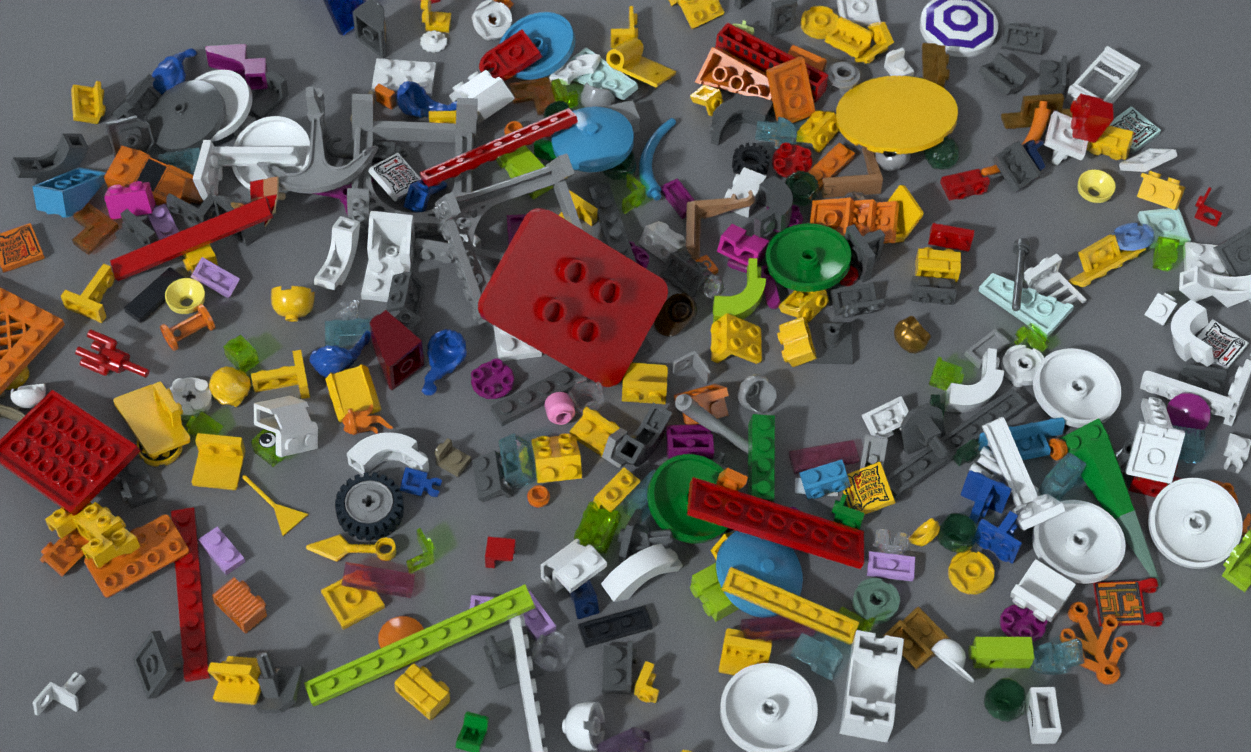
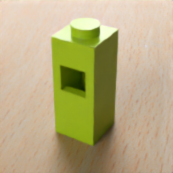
(1001, 652)

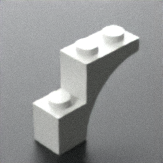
(1201, 284)

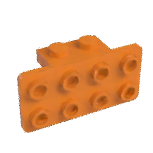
(159, 547)

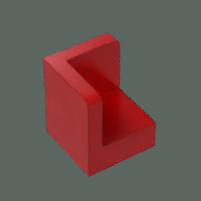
(499, 549)

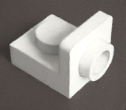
(896, 64)

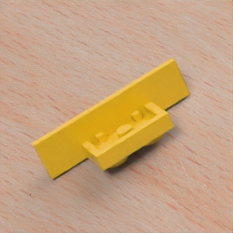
(1101, 258)

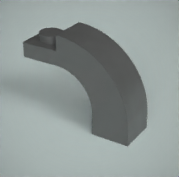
(738, 110)
(64, 158)
(779, 199)
(646, 438)

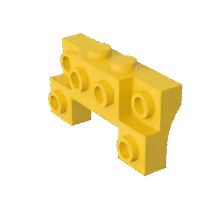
(100, 527)

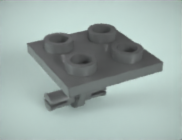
(503, 661)

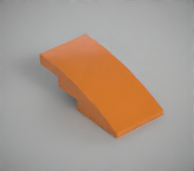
(864, 214)

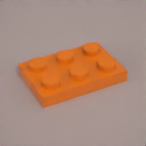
(791, 90)

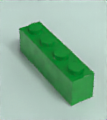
(761, 456)

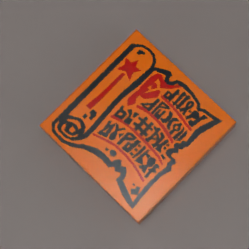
(19, 248)

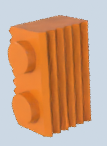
(240, 605)

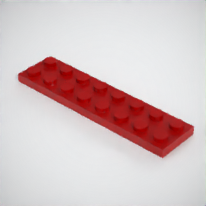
(776, 523)

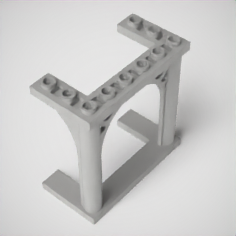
(366, 130)
(451, 208)

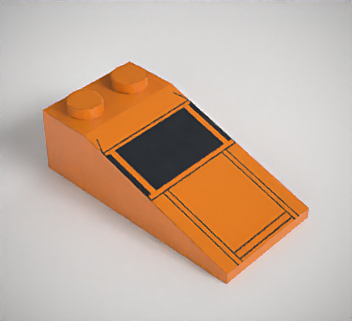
(134, 165)

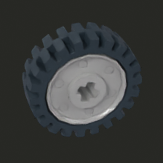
(372, 521)

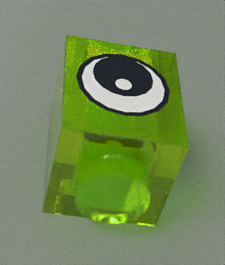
(265, 447)

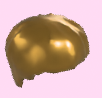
(911, 335)

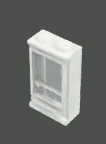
(1105, 77)

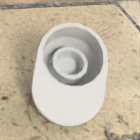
(953, 655)

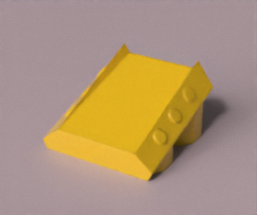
(353, 390)

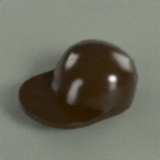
(675, 314)

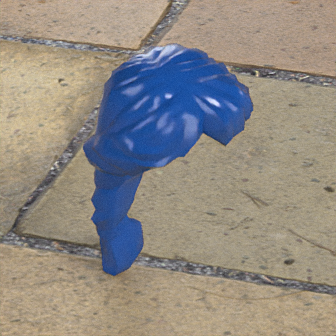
(171, 71)
(416, 102)
(445, 353)
(336, 359)

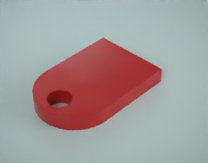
(510, 56)

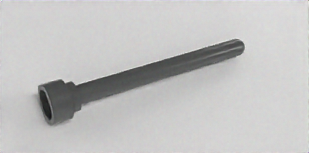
(1021, 248)

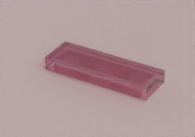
(820, 455)
(378, 580)
(773, 628)

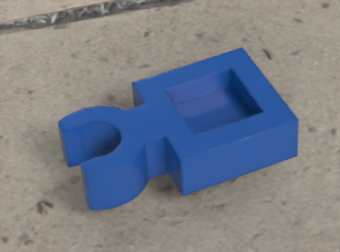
(416, 482)

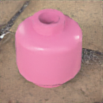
(559, 408)

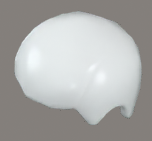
(28, 395)

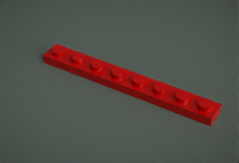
(492, 150)
(190, 599)

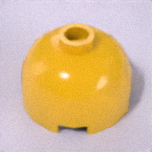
(292, 302)

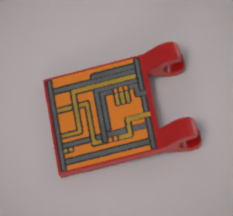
(1126, 602)

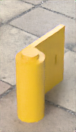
(629, 60)

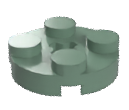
(876, 588)

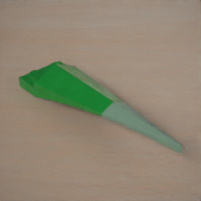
(1108, 485)

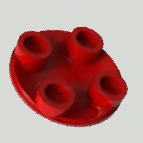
(791, 159)

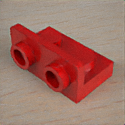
(964, 184)

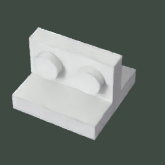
(1061, 139)

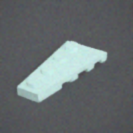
(607, 78)
(1035, 308)

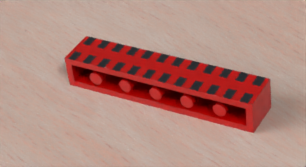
(765, 56)

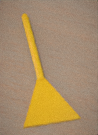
(286, 517)

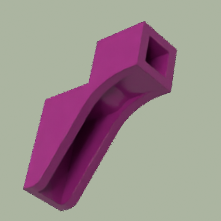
(235, 59)

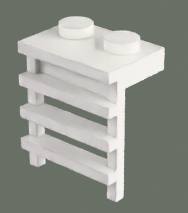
(1046, 276)

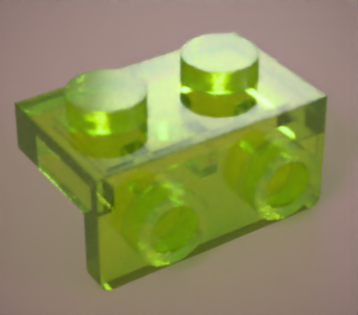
(597, 527)

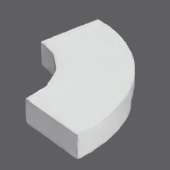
(581, 65)

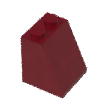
(396, 348)

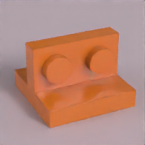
(710, 398)

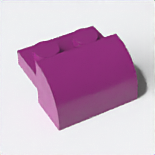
(689, 440)

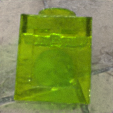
(560, 93)
(1035, 337)
(203, 424)

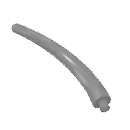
(696, 412)

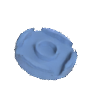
(1134, 237)

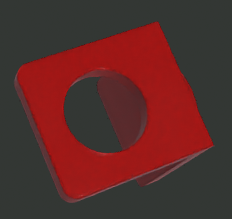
(1204, 209)

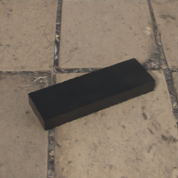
(152, 296)
(615, 626)

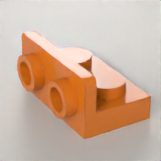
(64, 552)

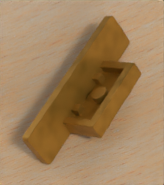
(934, 63)
(1029, 103)

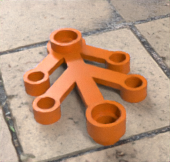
(1096, 646)

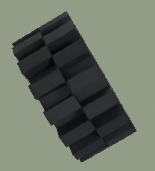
(751, 152)

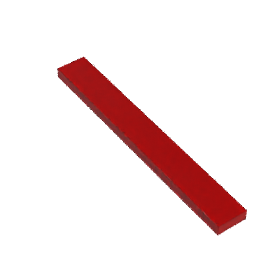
(191, 239)

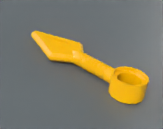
(337, 547)

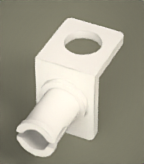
(64, 695)

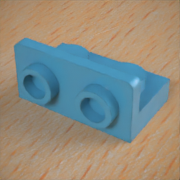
(825, 479)

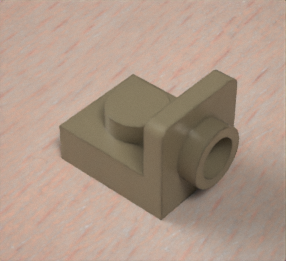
(451, 458)

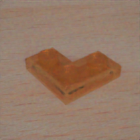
(533, 90)
(97, 228)

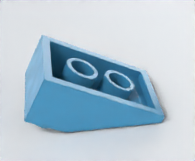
(68, 191)

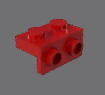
(951, 237)

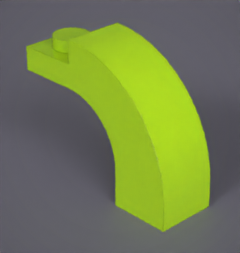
(747, 301)

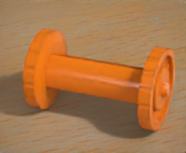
(188, 327)

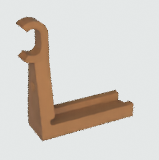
(866, 184)
(707, 209)

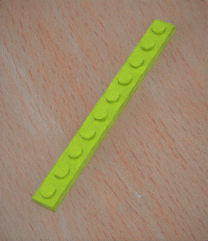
(419, 645)

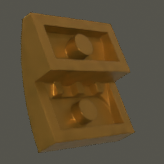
(919, 637)

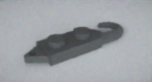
(385, 150)

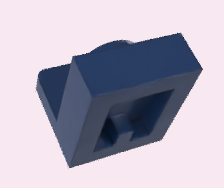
(1031, 148)
(585, 600)

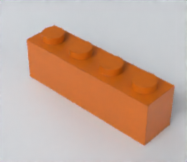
(733, 75)

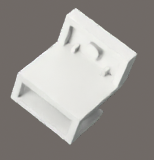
(490, 92)
(291, 424)
(572, 567)
(1042, 591)

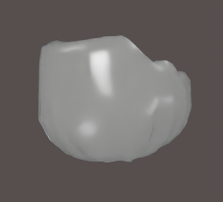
(596, 97)
(891, 161)
(757, 393)

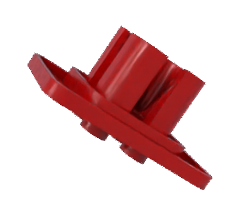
(572, 297)

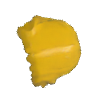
(229, 386)

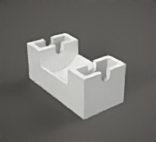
(871, 686)

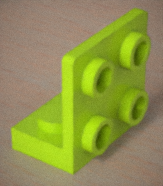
(1239, 564)

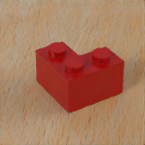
(1090, 117)

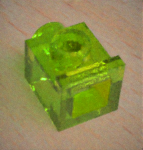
(1165, 253)
(241, 353)
(945, 374)

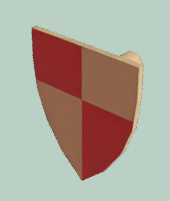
(267, 188)

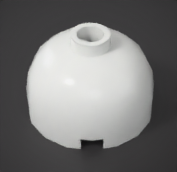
(583, 725)

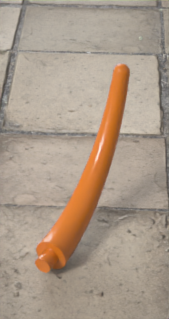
(1038, 126)

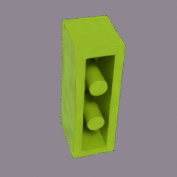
(520, 163)

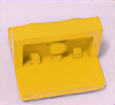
(742, 652)
(236, 680)

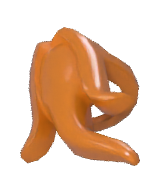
(360, 421)

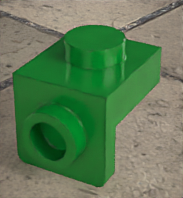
(846, 515)
(472, 732)

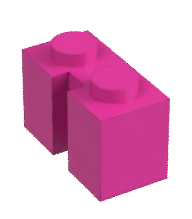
(136, 198)
(741, 247)

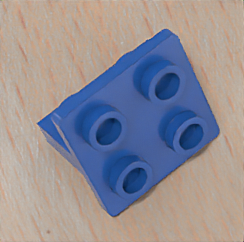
(985, 494)
(1000, 539)

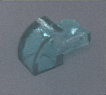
(778, 132)
(820, 655)
(1055, 659)

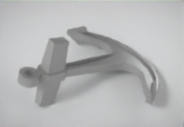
(318, 174)

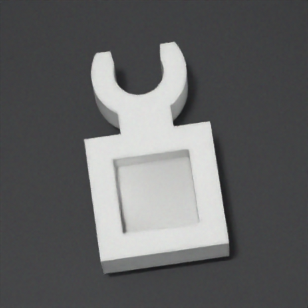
(1236, 450)

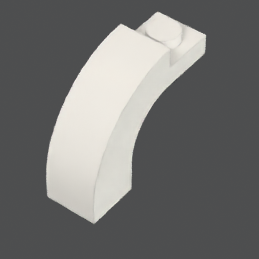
(341, 254)
(1184, 326)
(972, 397)
(386, 447)
(638, 569)

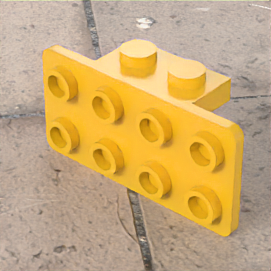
(153, 418)

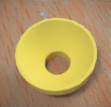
(1098, 181)
(184, 289)

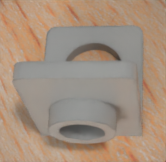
(694, 360)

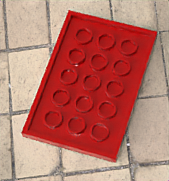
(65, 452)

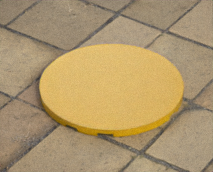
(896, 114)

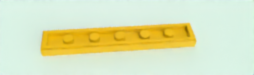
(790, 605)

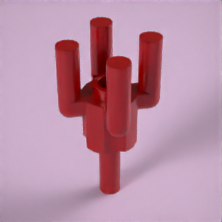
(108, 357)

